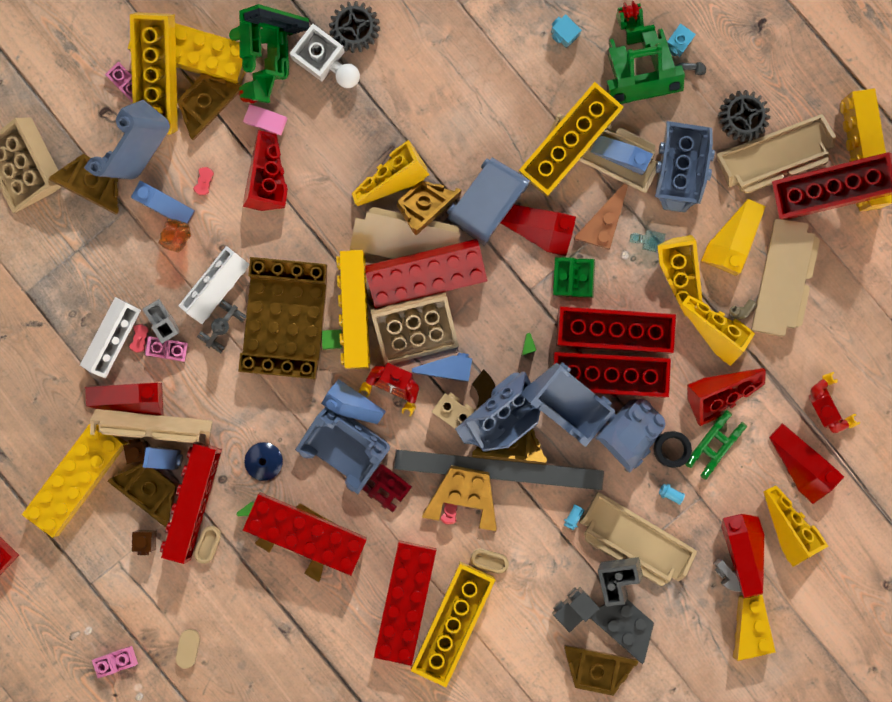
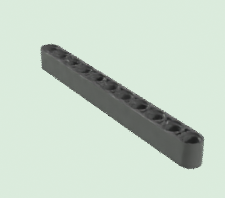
(501, 469)

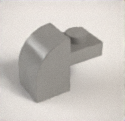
(162, 321)
(731, 581)

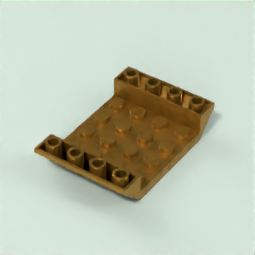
(284, 318)

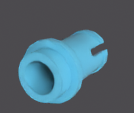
(672, 494)
(574, 517)

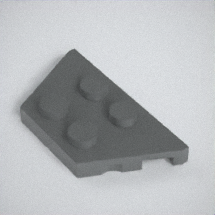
(626, 626)

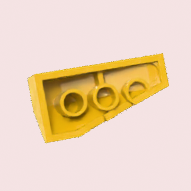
(398, 173)
(733, 242)
(681, 267)
(724, 336)
(794, 534)

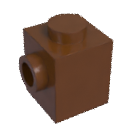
(135, 451)
(143, 541)

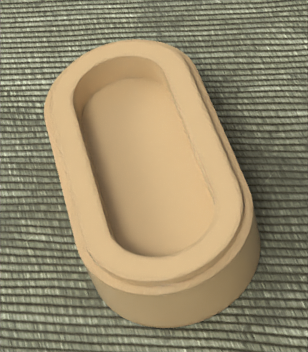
(207, 544)
(489, 561)
(187, 648)

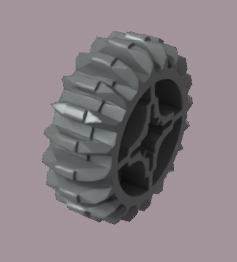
(371, 22)
(742, 107)

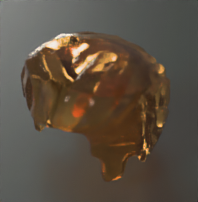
(174, 235)

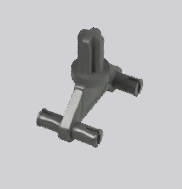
(220, 326)

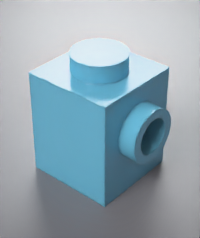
(565, 31)
(680, 40)

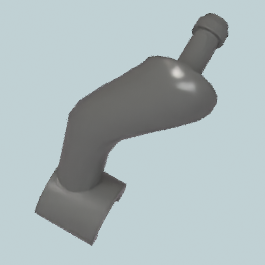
(700, 68)

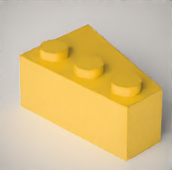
(753, 630)

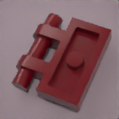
(389, 482)

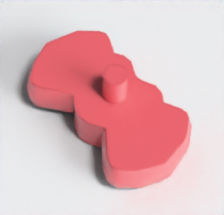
(204, 180)
(139, 338)
(449, 515)

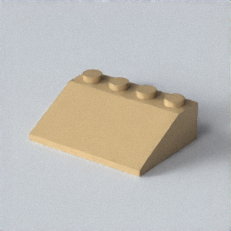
(24, 165)
(414, 328)

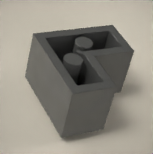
(615, 576)
(575, 609)

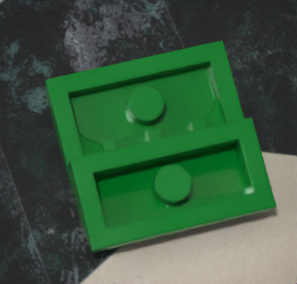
(574, 277)

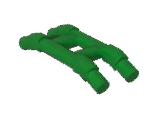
(727, 443)

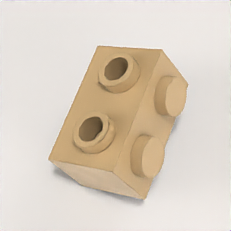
(452, 416)

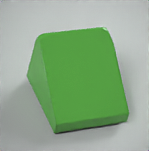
(331, 339)
(529, 345)
(246, 510)

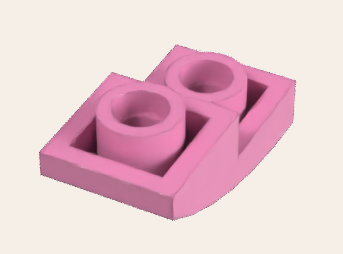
(121, 79)
(265, 119)
(168, 350)
(114, 662)

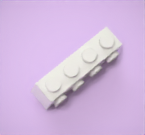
(214, 285)
(110, 337)

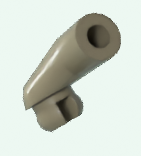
(742, 312)

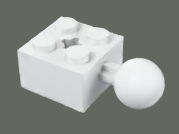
(320, 65)

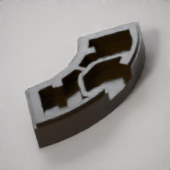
(484, 386)

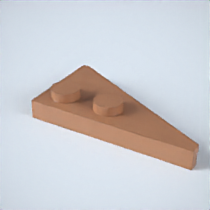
(602, 226)

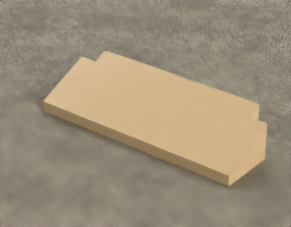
(778, 154)
(614, 170)
(389, 235)
(783, 287)
(150, 425)
(627, 536)

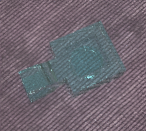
(649, 240)

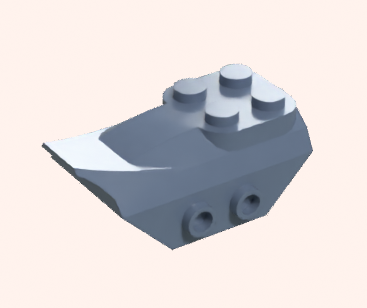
(684, 165)
(502, 417)
(632, 432)

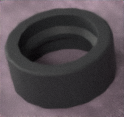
(686, 444)

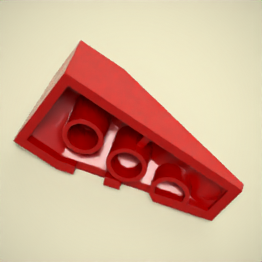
(265, 180)
(542, 227)
(716, 393)
(133, 398)
(808, 469)
(746, 548)

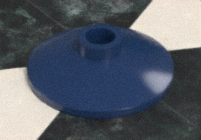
(273, 461)

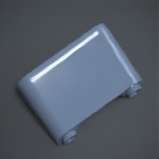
(143, 134)
(488, 200)
(569, 403)
(344, 446)

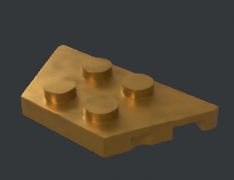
(205, 102)
(96, 189)
(425, 203)
(524, 450)
(148, 490)
(598, 670)

